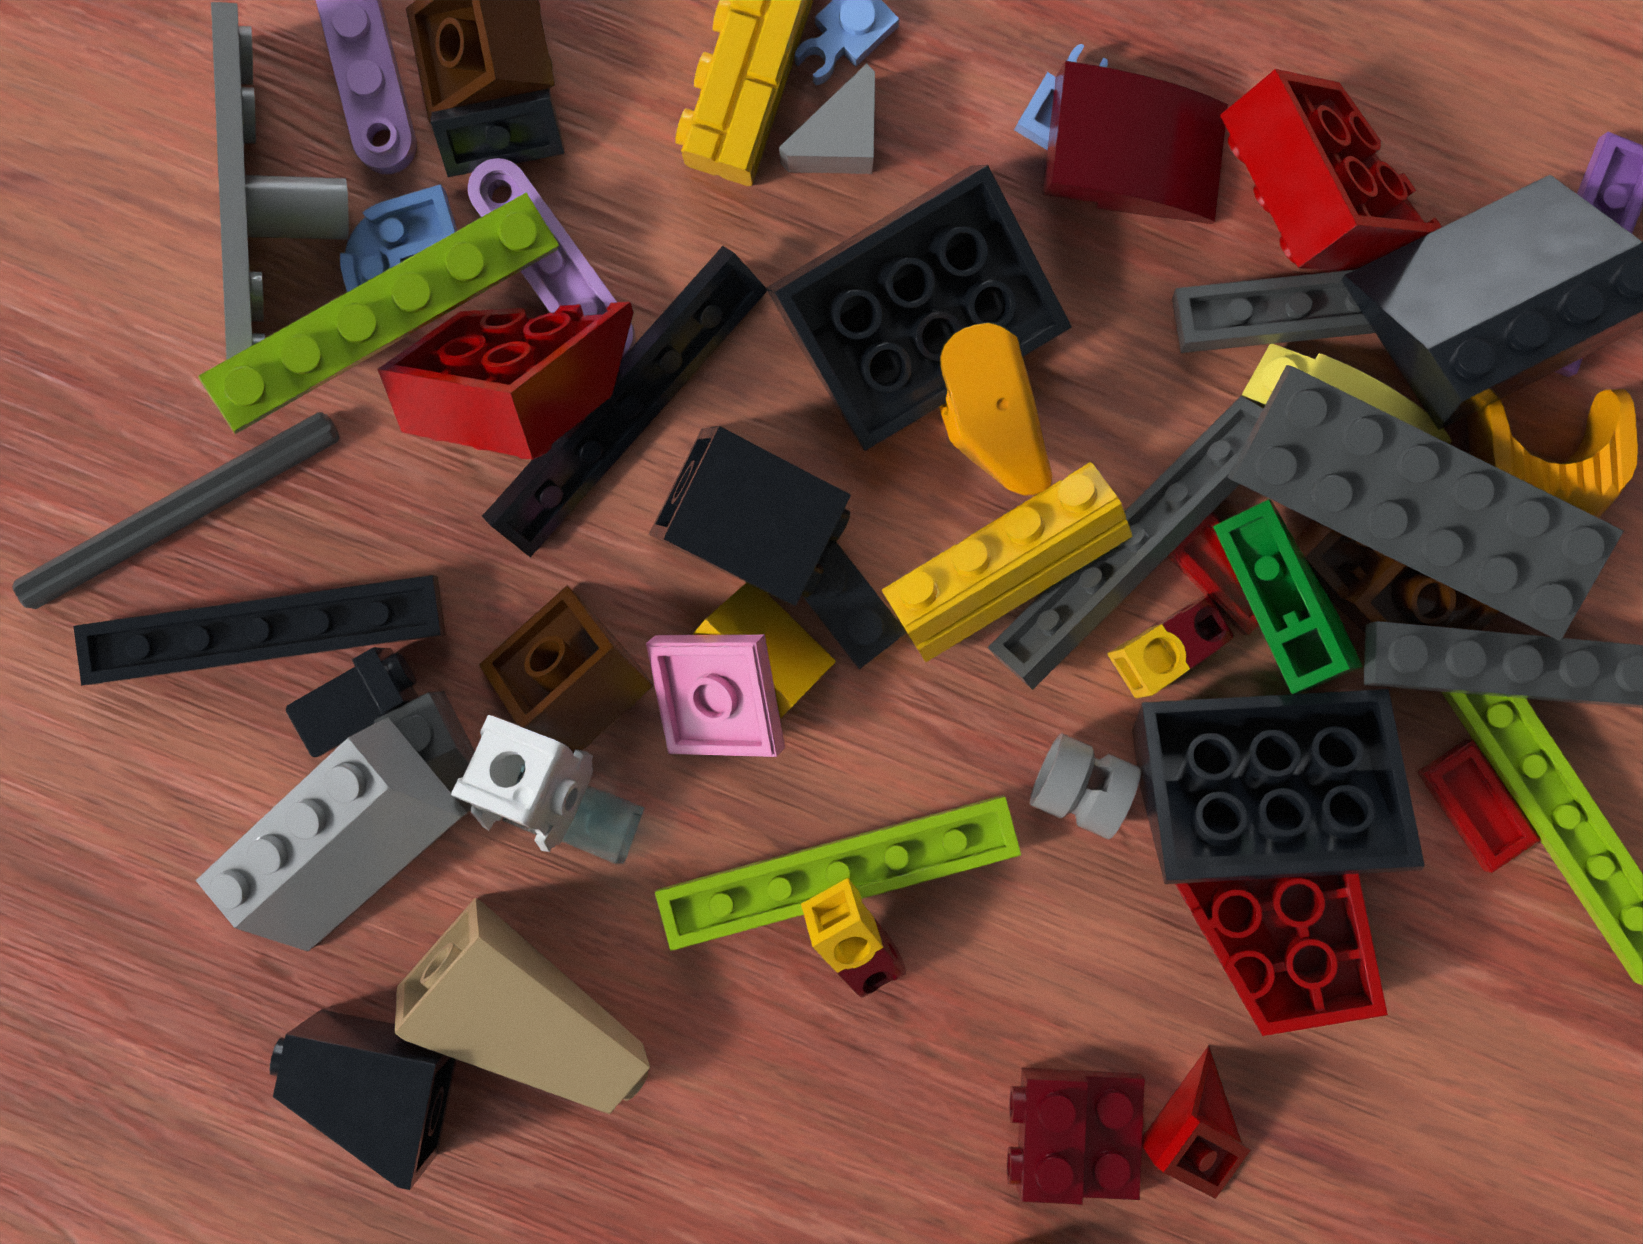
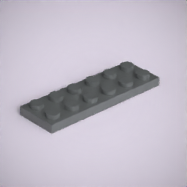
(1424, 502)

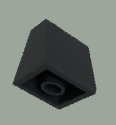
(752, 515)
(366, 1091)

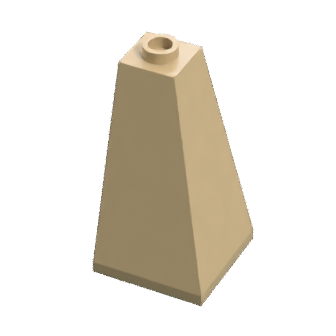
(514, 1013)

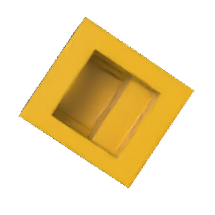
(1171, 647)
(852, 939)

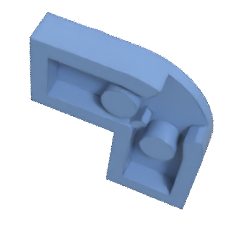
(395, 232)

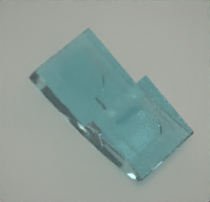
(601, 825)

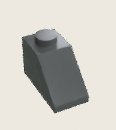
(436, 735)

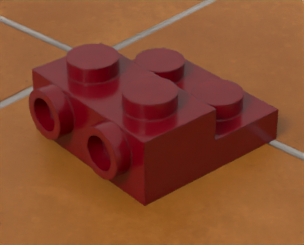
(1076, 1135)

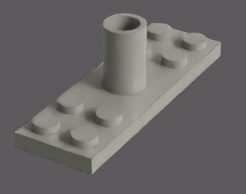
(257, 203)

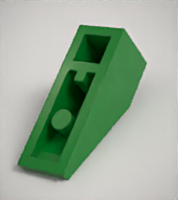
(1287, 599)

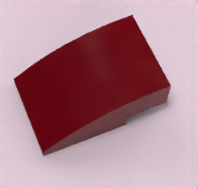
(1134, 144)

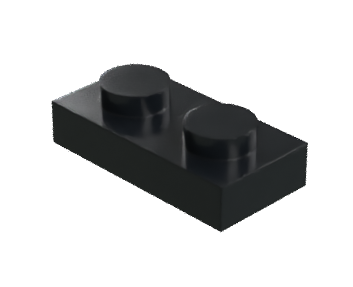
(504, 128)
(852, 608)

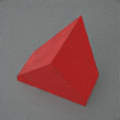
(1196, 1132)

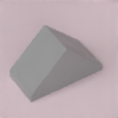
(838, 133)

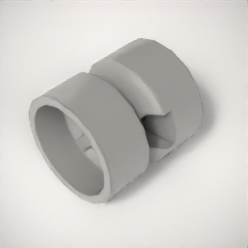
(1088, 787)

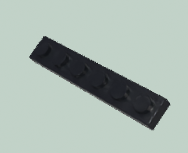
(644, 385)
(259, 630)

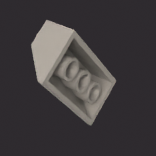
(333, 840)

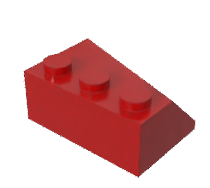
(1321, 173)
(507, 377)
(1292, 948)

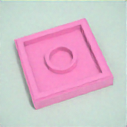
(716, 695)

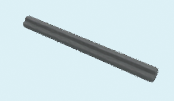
(176, 511)

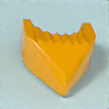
(993, 408)
(1590, 476)

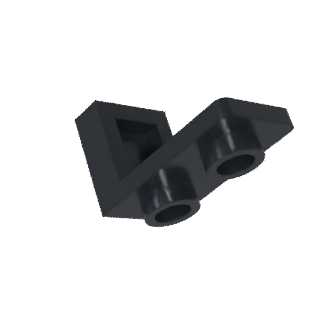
(352, 700)

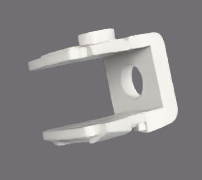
(545, 795)

